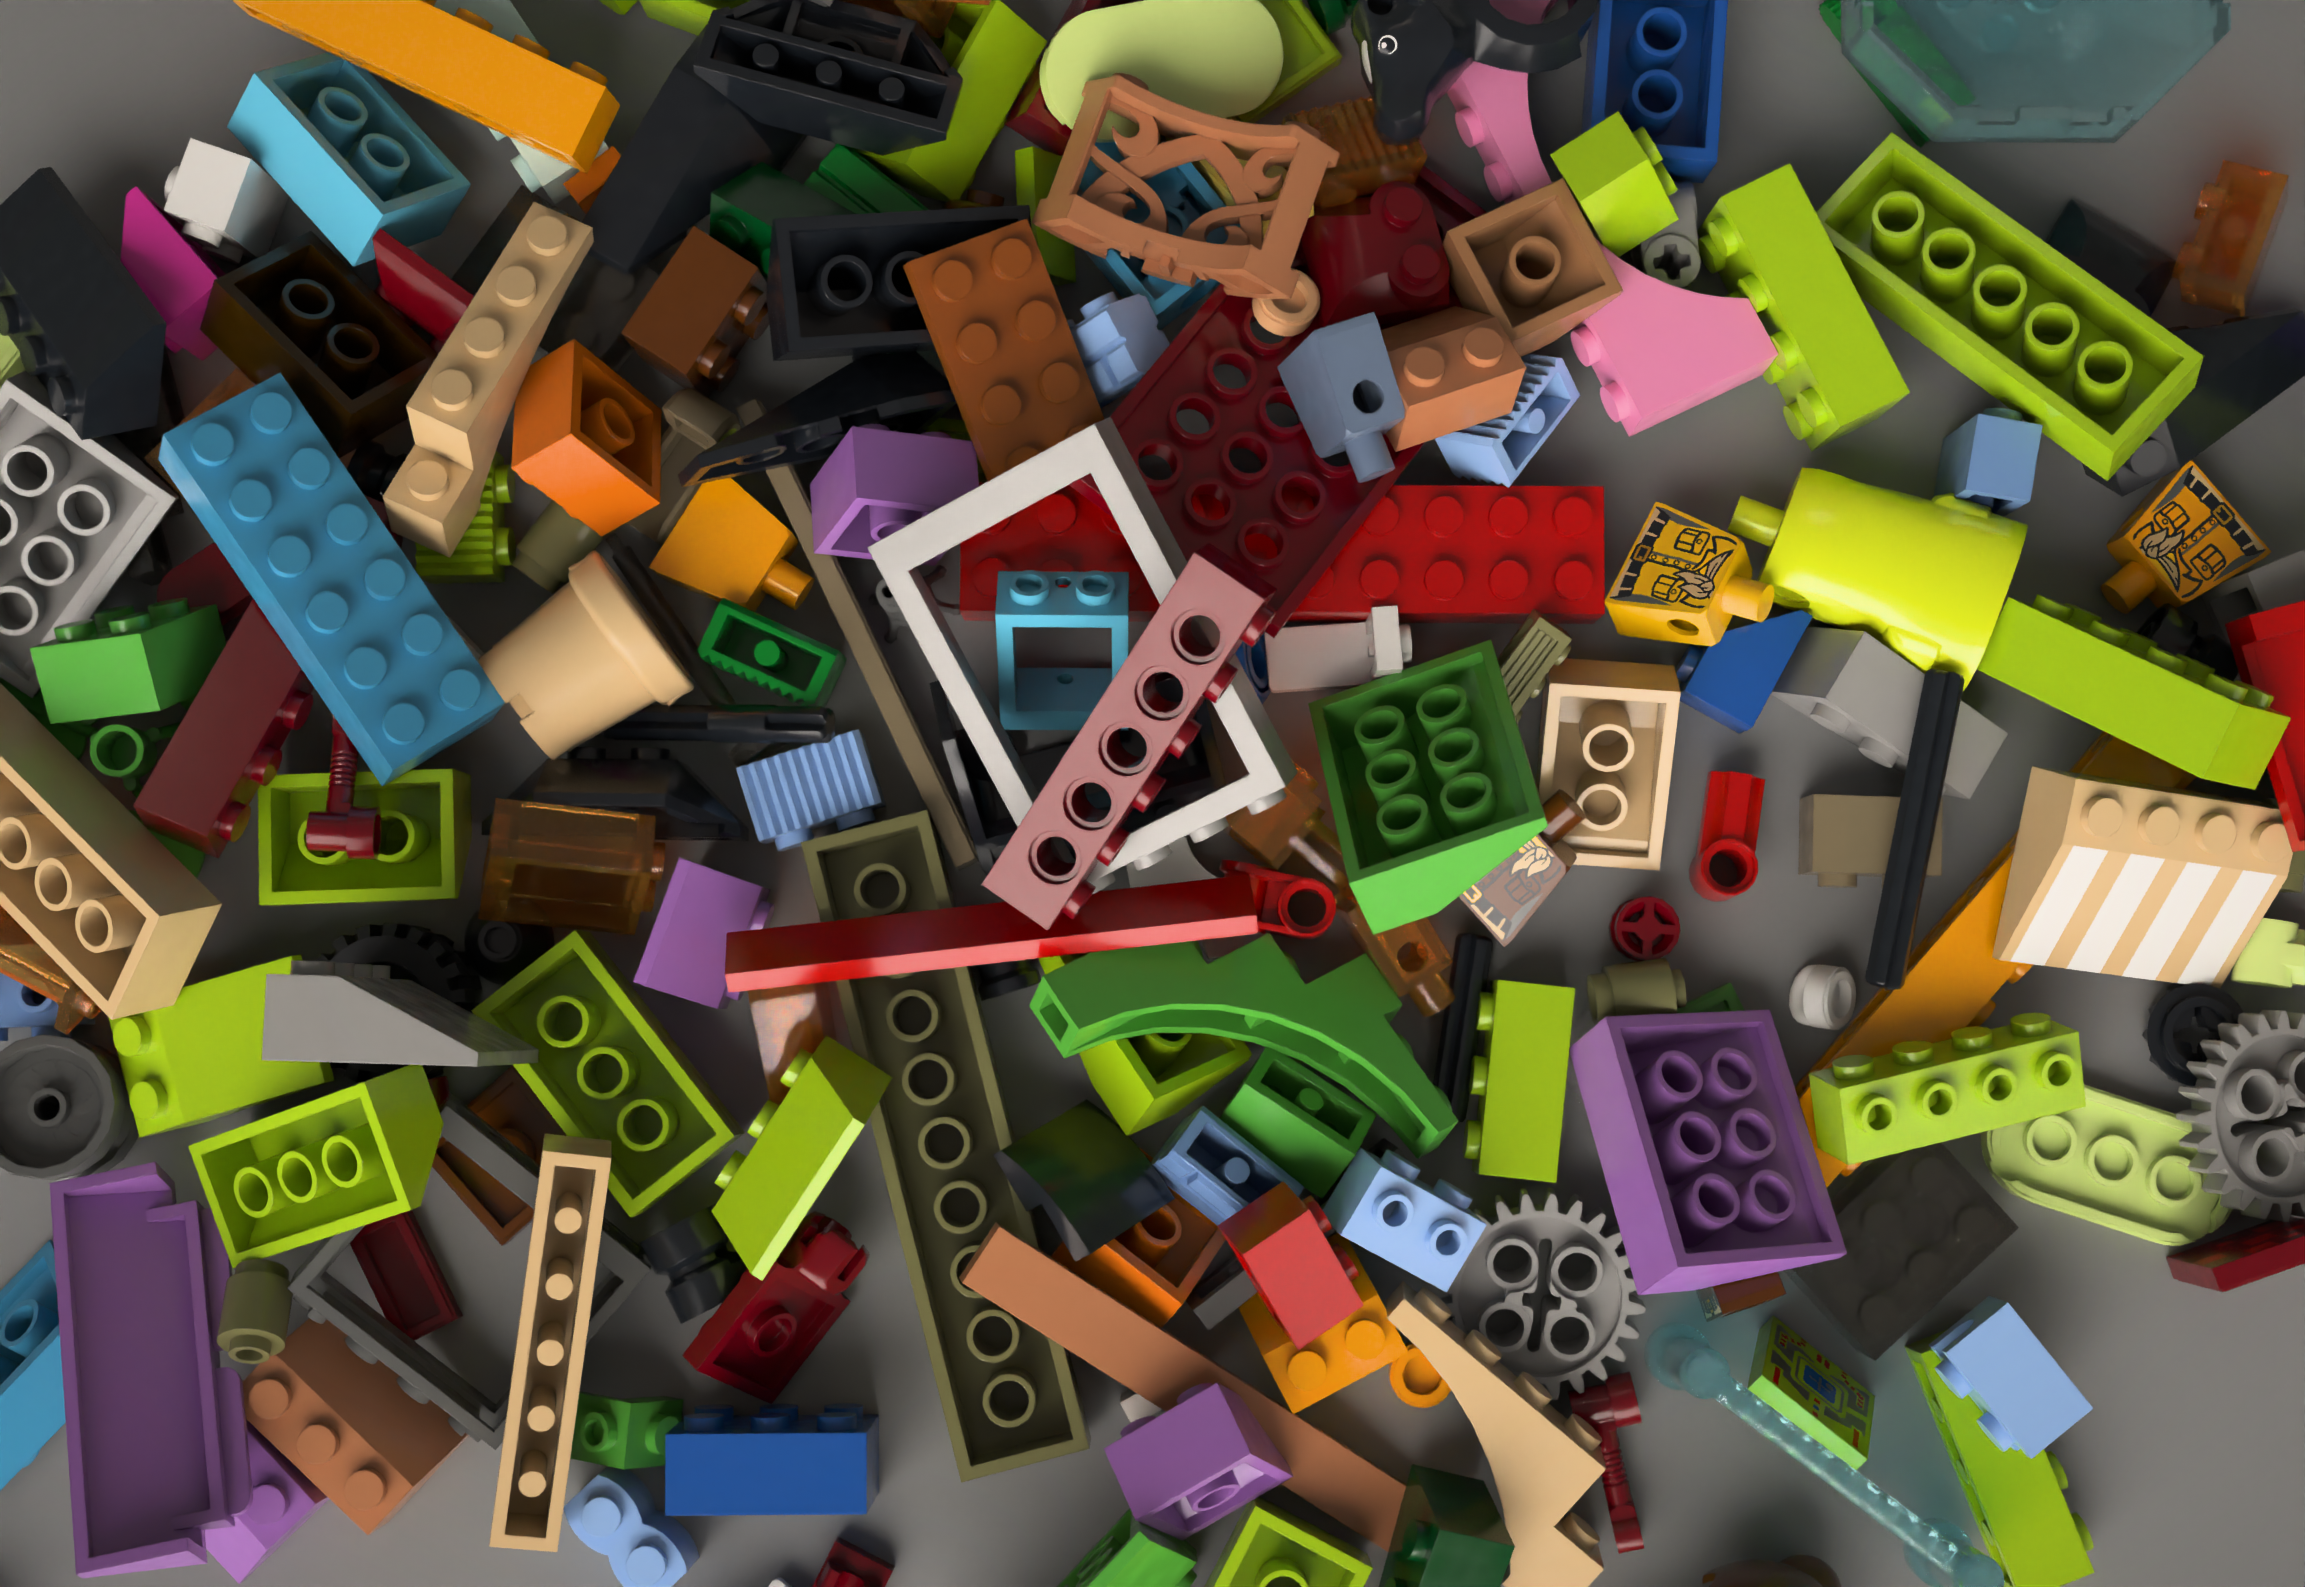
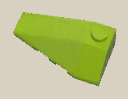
(1155, 1073)

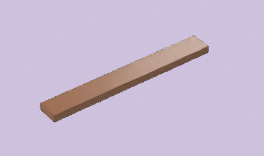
(1164, 1367)

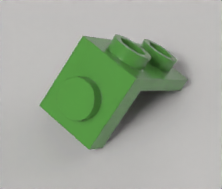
(623, 1431)

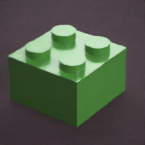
(128, 660)

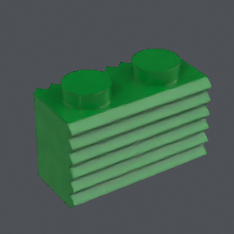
(771, 655)

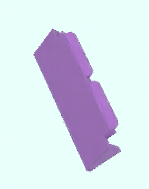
(146, 1404)

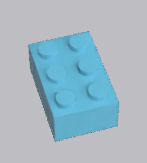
(347, 154)

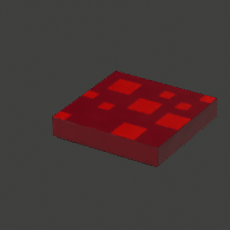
(2242, 1256)

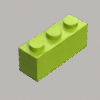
(1520, 1080)

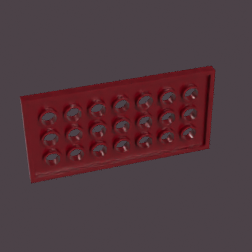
(1238, 419)

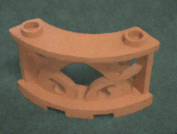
(1246, 260)

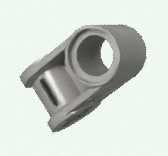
(1674, 245)

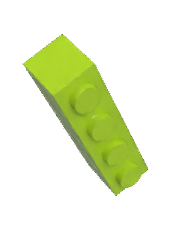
(2009, 1494)

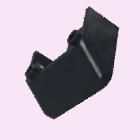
(990, 821)

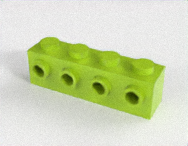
(1946, 1088)

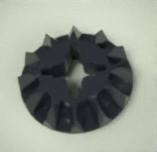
(2174, 1013)

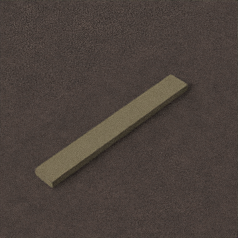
(871, 661)

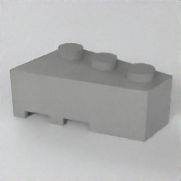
(1873, 702)

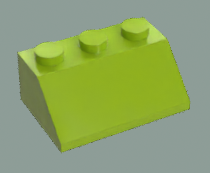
(995, 58)
(421, 846)
(795, 1150)

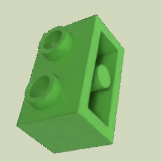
(1298, 1120)

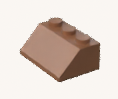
(347, 1424)

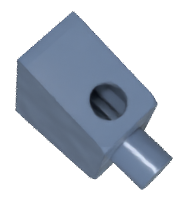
(1346, 393)

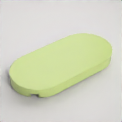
(1191, 52)
(2110, 1167)

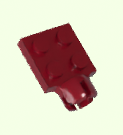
(776, 1323)

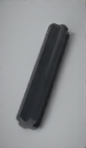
(1458, 1030)

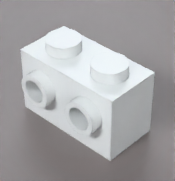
(224, 202)

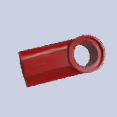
(1730, 829)

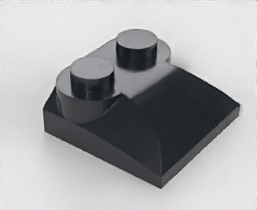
(2112, 256)

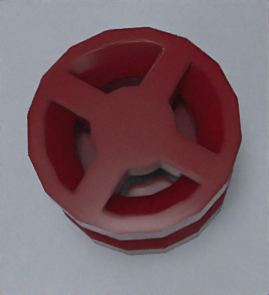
(1656, 928)

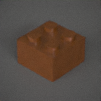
(700, 314)

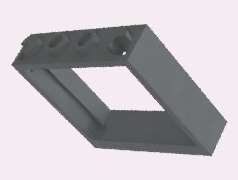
(418, 1370)

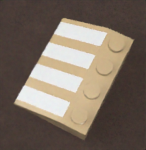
(2138, 878)

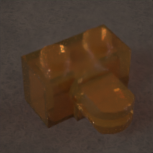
(1281, 831)

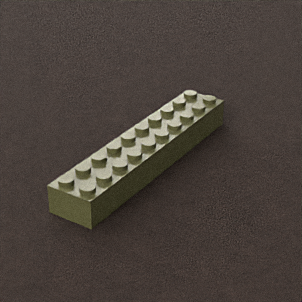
(936, 1131)

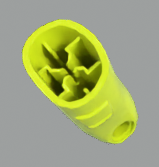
(1888, 564)

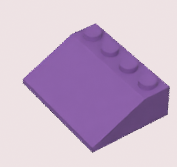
(1704, 1148)

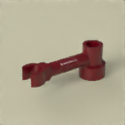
(342, 824)
(1606, 1409)

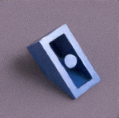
(1741, 670)

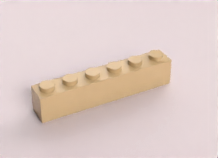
(551, 1343)

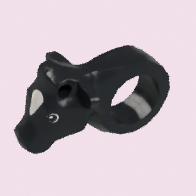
(1421, 48)

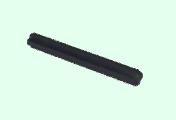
(1914, 829)

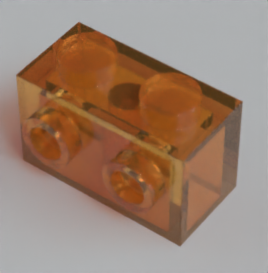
(2233, 237)

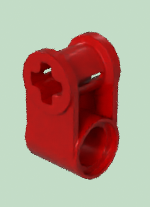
(1272, 895)

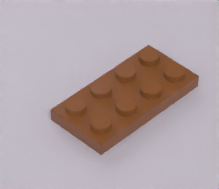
(1004, 345)

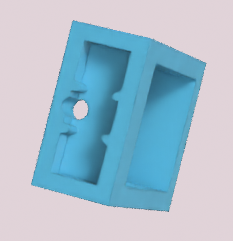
(1057, 695)

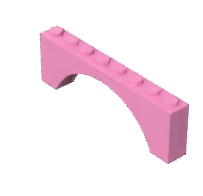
(1655, 342)

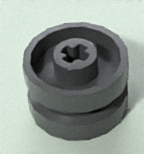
(94, 1115)

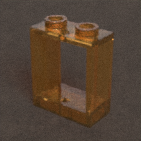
(569, 867)

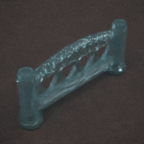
(1932, 1547)

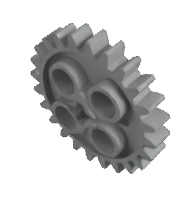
(2254, 1078)
(1596, 1298)

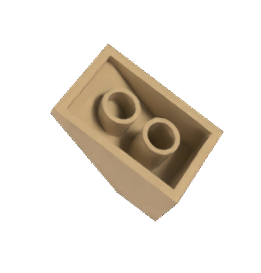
(1611, 749)

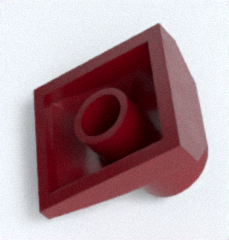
(1377, 257)
(418, 290)

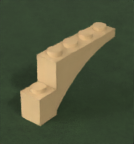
(476, 378)
(1533, 1450)

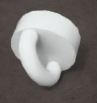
(1823, 996)

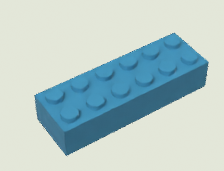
(329, 578)

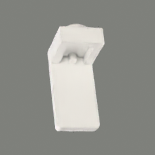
(1338, 653)

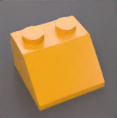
(1334, 1358)

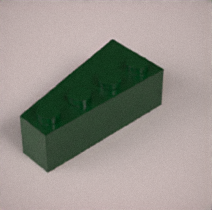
(1447, 1534)

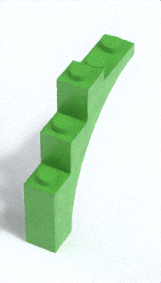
(1258, 998)

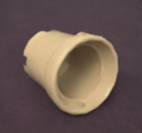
(584, 661)

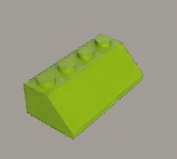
(322, 1165)

